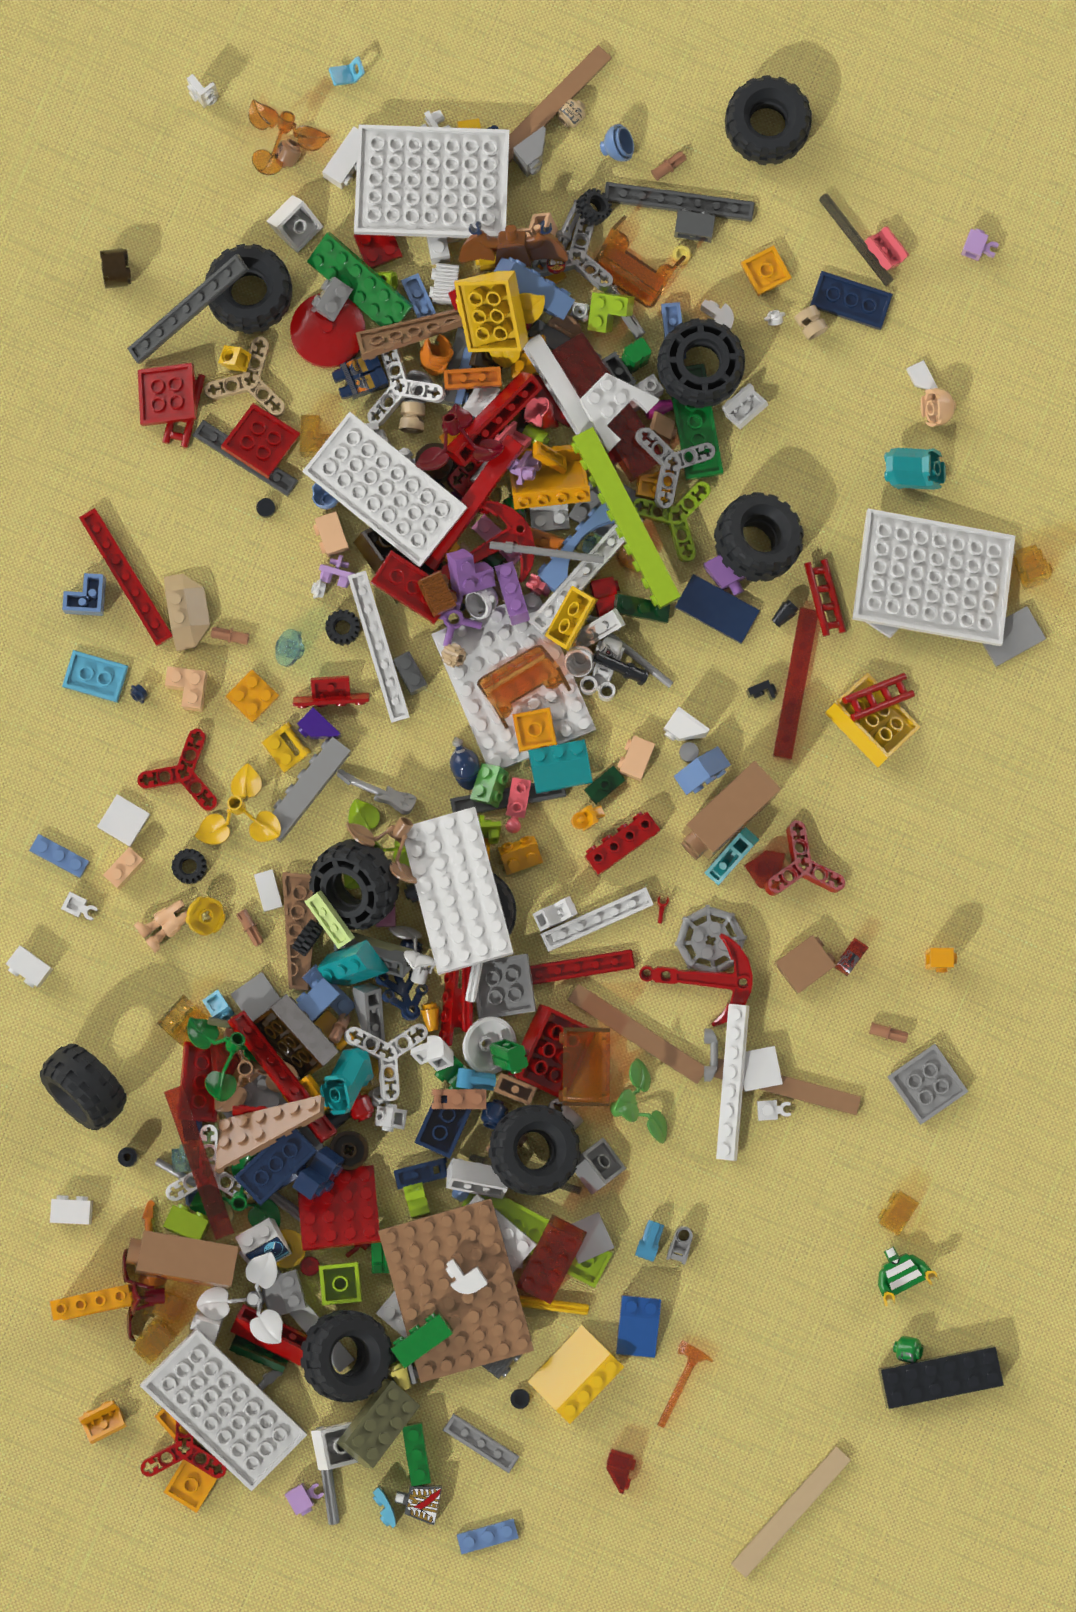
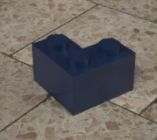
(320, 1174)

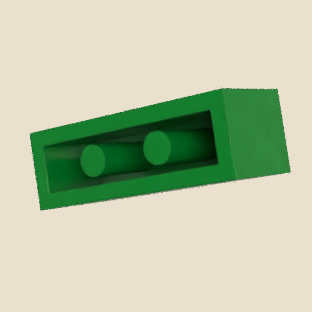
(421, 1339)
(416, 1454)

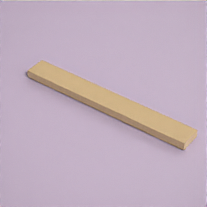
(790, 1511)

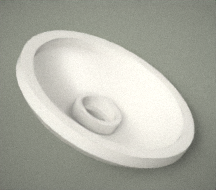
(488, 1029)

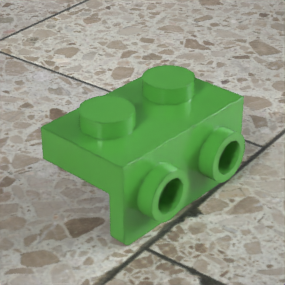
(489, 785)

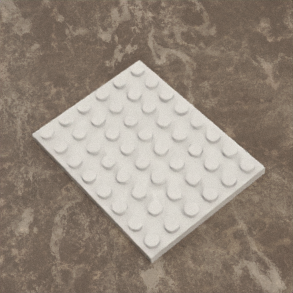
(430, 181)
(934, 577)
(487, 650)

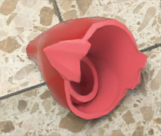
(540, 413)

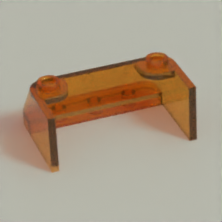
(631, 273)
(519, 678)

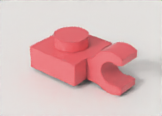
(537, 586)

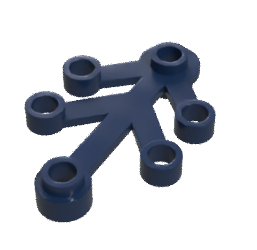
(403, 988)

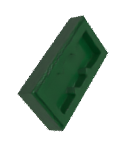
(604, 785)

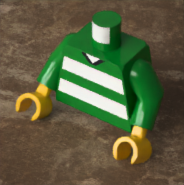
(901, 1274)

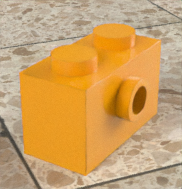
(940, 959)

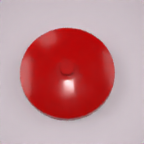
(323, 341)

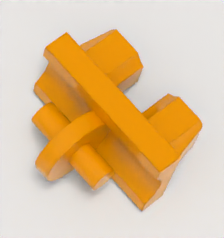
(587, 817)

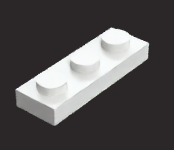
(600, 628)

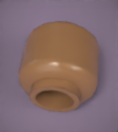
(288, 152)

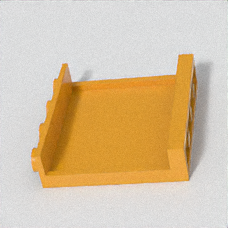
(551, 486)
(92, 1302)

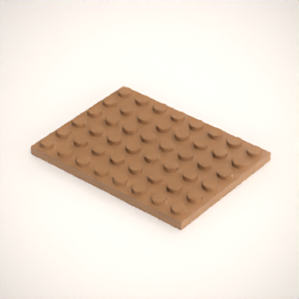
(484, 1323)

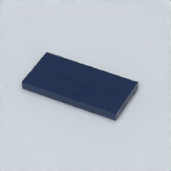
(851, 300)
(717, 609)
(275, 1165)

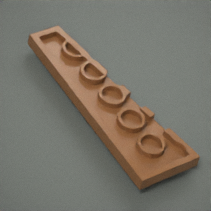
(400, 334)
(297, 916)

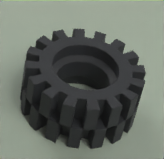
(599, 201)
(342, 638)
(197, 874)
(307, 937)

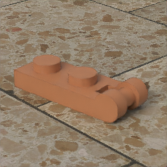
(459, 1099)

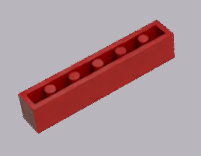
(495, 416)

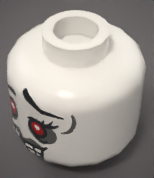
(611, 647)

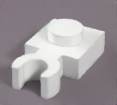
(76, 905)
(769, 1110)

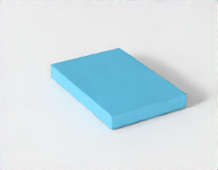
(95, 676)

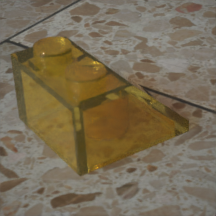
(177, 1017)

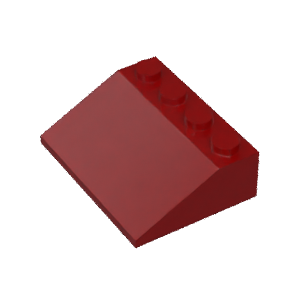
(544, 1050)

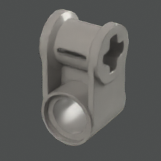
(568, 1113)
(680, 1246)

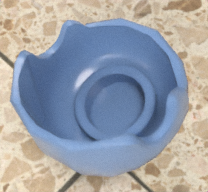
(323, 498)

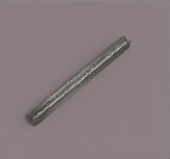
(855, 238)

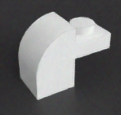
(722, 315)
(555, 914)
(434, 1052)
(468, 1282)

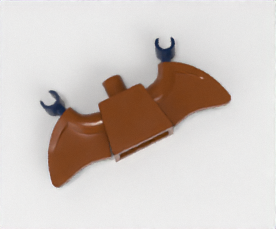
(512, 244)

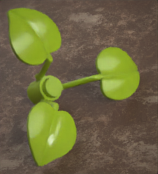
(368, 816)

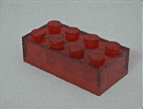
(551, 1259)

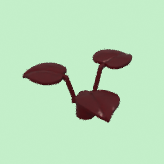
(452, 424)
(153, 1296)

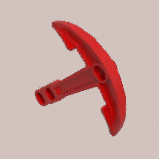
(510, 534)
(722, 980)

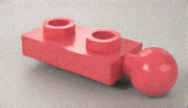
(517, 803)

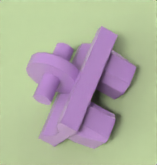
(525, 468)
(328, 571)

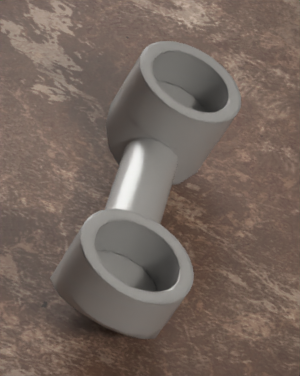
(710, 1038)

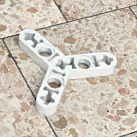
(408, 390)
(395, 1051)
(176, 1185)

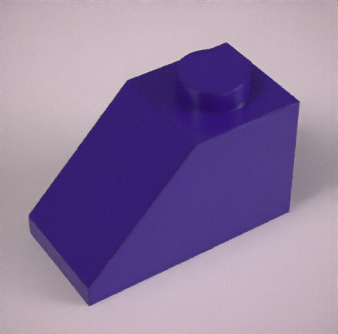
(316, 726)

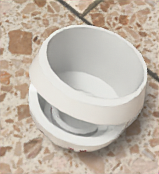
(481, 601)
(579, 661)

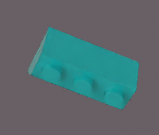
(560, 766)
(352, 965)

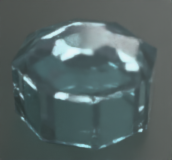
(589, 543)

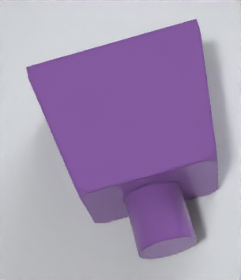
(723, 576)

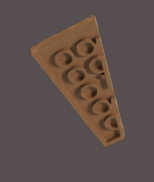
(259, 1129)

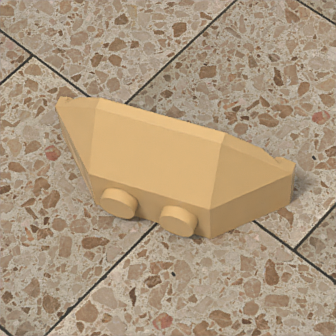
(186, 611)

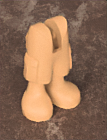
(167, 920)

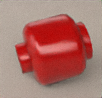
(362, 1108)

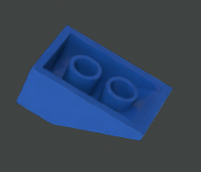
(638, 1326)

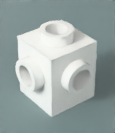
(390, 1117)

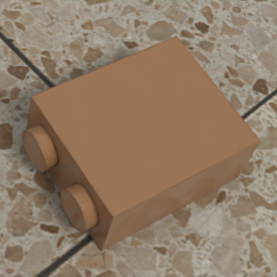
(805, 964)

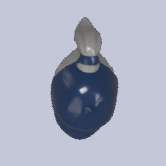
(464, 765)

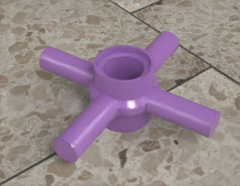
(462, 621)

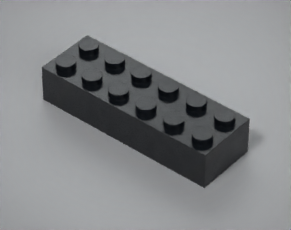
(940, 1377)

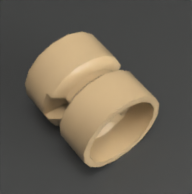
(814, 328)
(412, 417)

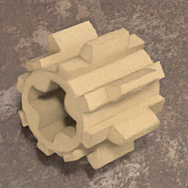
(453, 655)

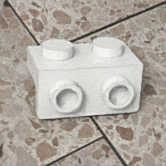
(206, 95)
(744, 406)

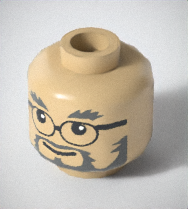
(572, 113)

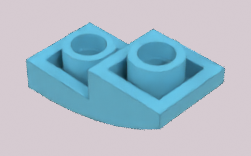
(388, 1516)

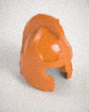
(436, 357)

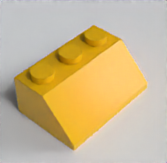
(571, 618)

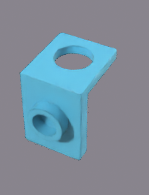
(346, 74)

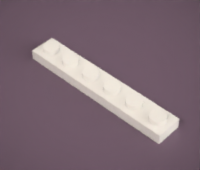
(597, 919)

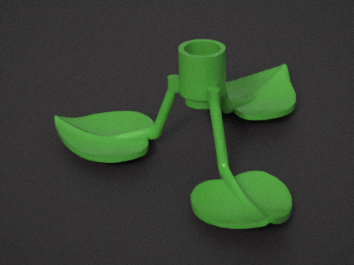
(627, 1105)

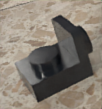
(758, 690)

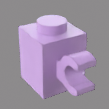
(976, 245)
(301, 1499)

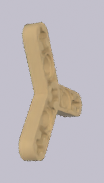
(242, 385)

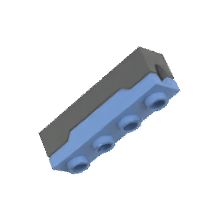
(459, 361)

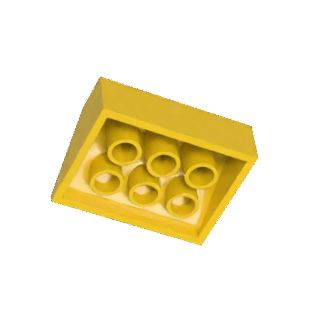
(492, 312)
(875, 734)
(575, 1374)

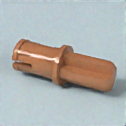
(668, 165)
(230, 635)
(250, 927)
(339, 1028)
(888, 1033)

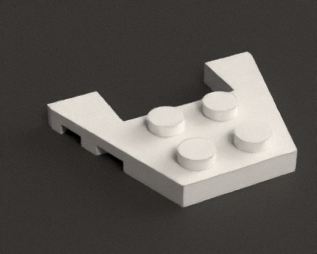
(607, 400)

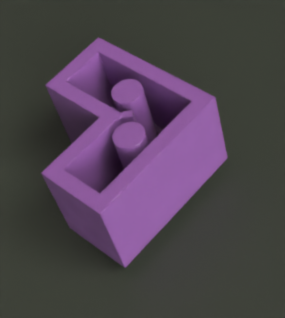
(466, 575)

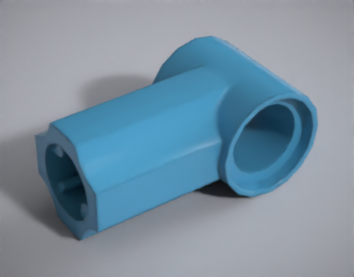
(480, 1080)
(648, 1244)

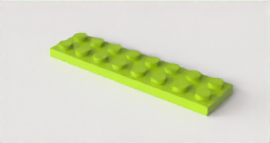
(534, 1225)

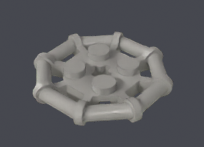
(700, 935)

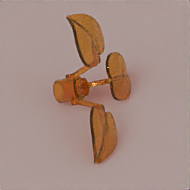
(262, 117)

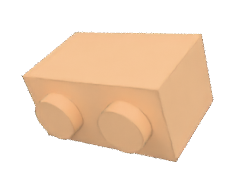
(331, 534)
(636, 758)
(124, 868)

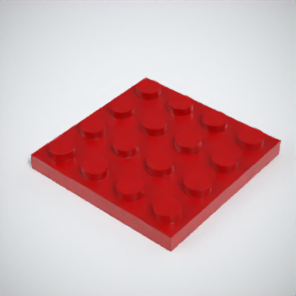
(342, 1215)

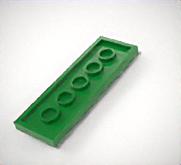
(369, 290)
(694, 428)

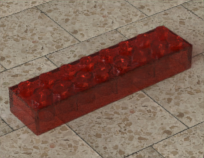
(583, 370)

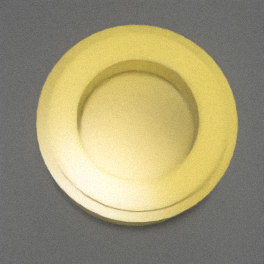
(679, 251)

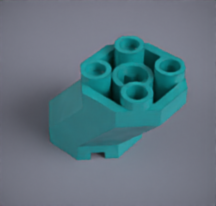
(914, 468)
(346, 1080)

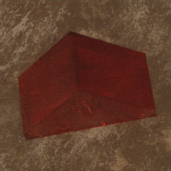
(219, 1057)

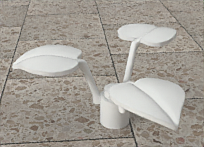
(417, 961)
(268, 1324)

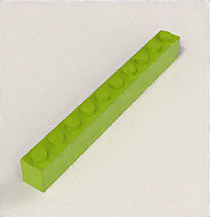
(625, 517)

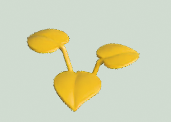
(532, 310)
(263, 829)

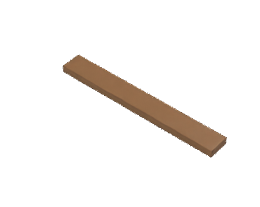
(559, 96)
(637, 1033)
(809, 1093)

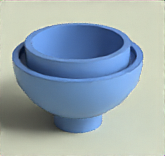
(618, 143)

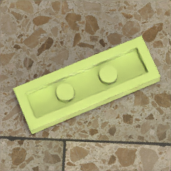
(329, 919)

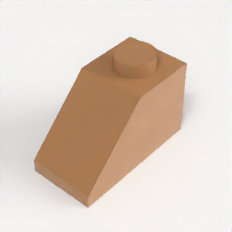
(663, 427)

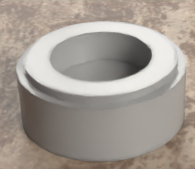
(689, 752)

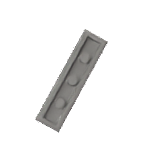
(481, 1443)

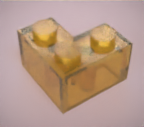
(310, 435)
(1032, 567)
(156, 1341)

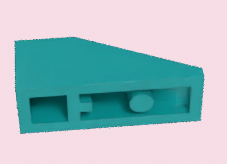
(731, 856)

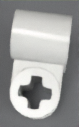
(600, 678)

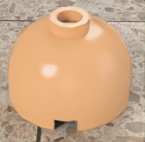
(937, 406)

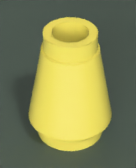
(400, 1375)

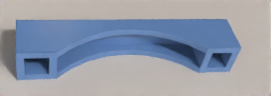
(557, 569)

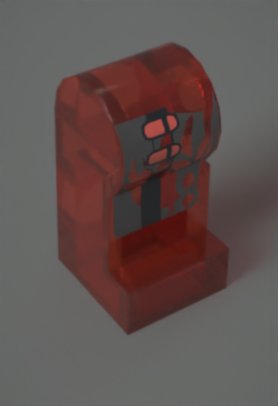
(851, 956)

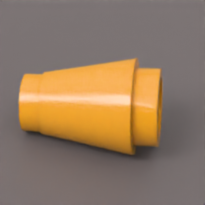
(430, 1015)

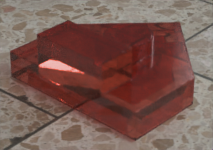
(765, 867)

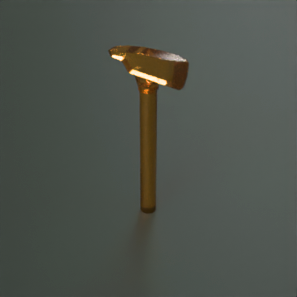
(694, 1356)

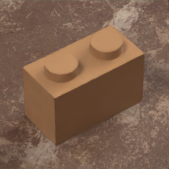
(515, 1089)

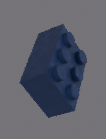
(442, 1129)

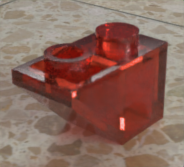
(618, 1466)

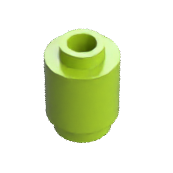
(536, 434)

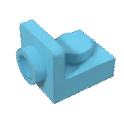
(218, 1006)

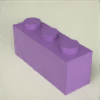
(512, 593)

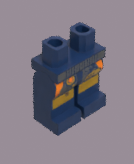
(360, 377)

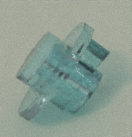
(289, 647)

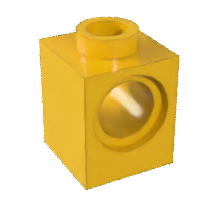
(234, 358)

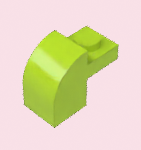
(416, 1200)

